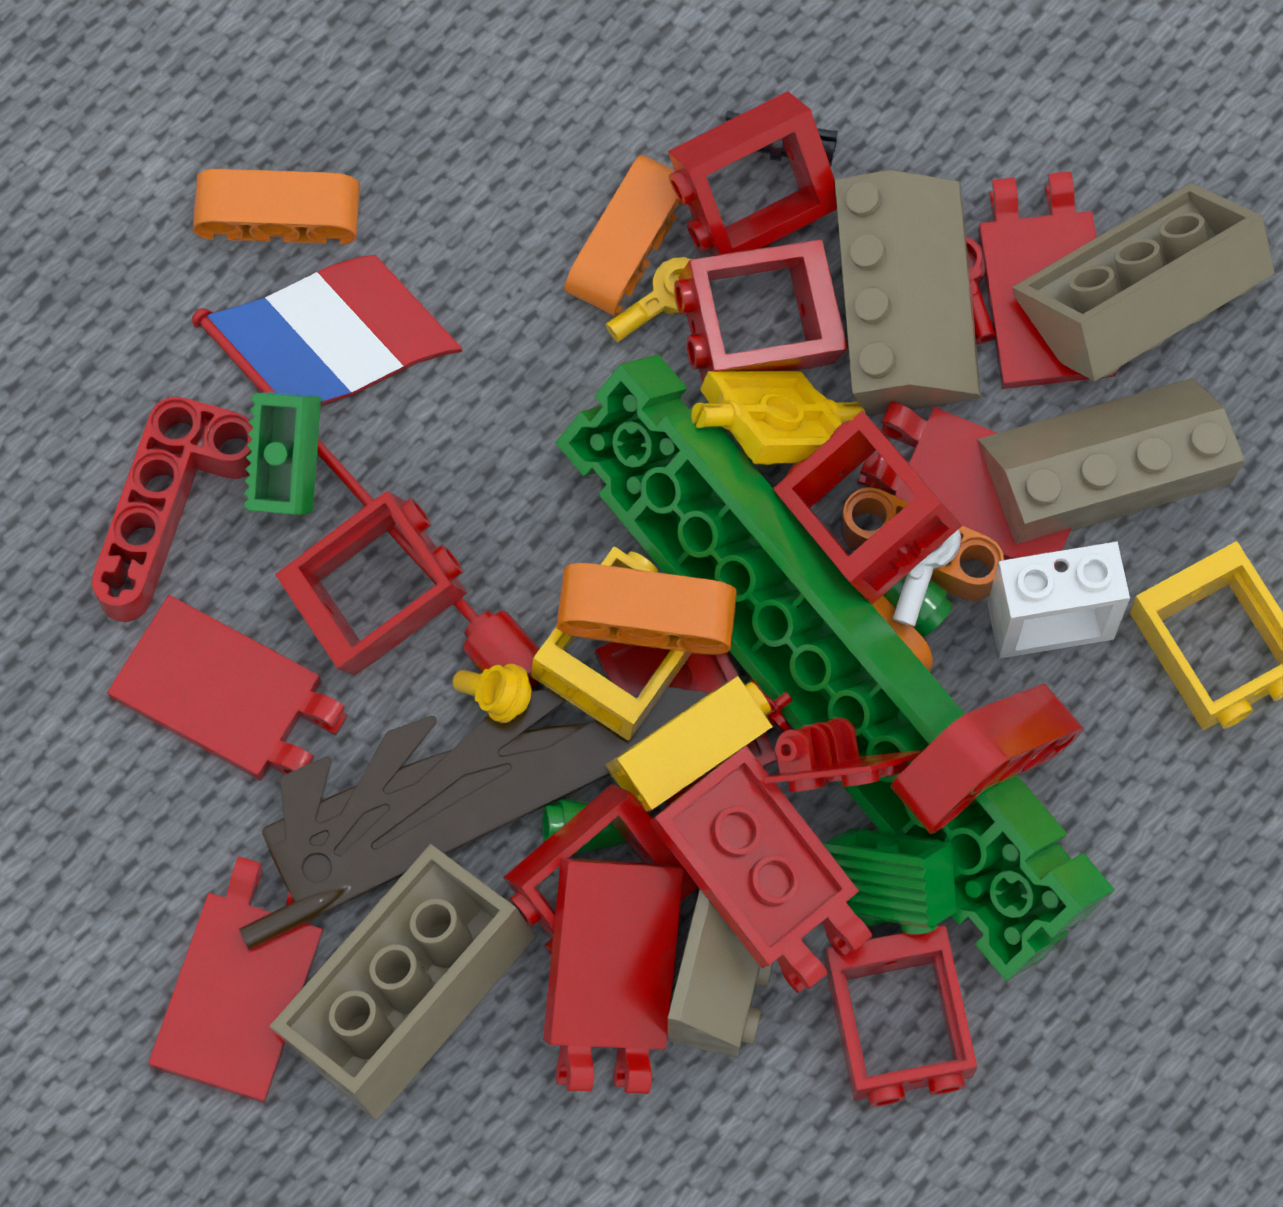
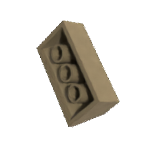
(1146, 280)
(906, 290)
(1111, 459)
(403, 981)
(715, 987)

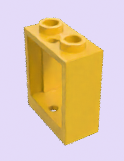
(1223, 568)
(591, 690)
(692, 743)

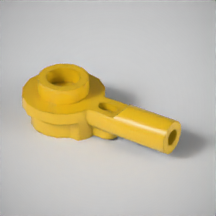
(651, 305)
(498, 690)

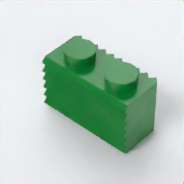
(283, 453)
(897, 878)

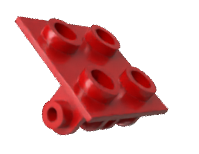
(830, 754)

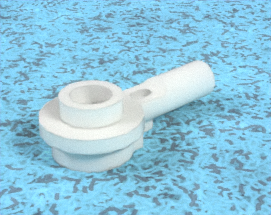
(918, 580)

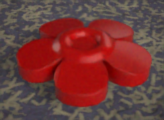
(775, 717)

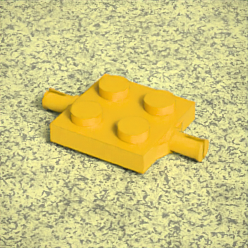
(771, 413)

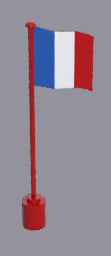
(333, 341)

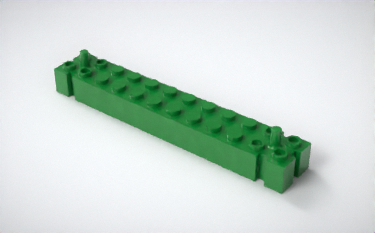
(817, 638)

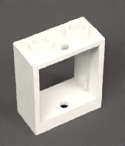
(1049, 609)

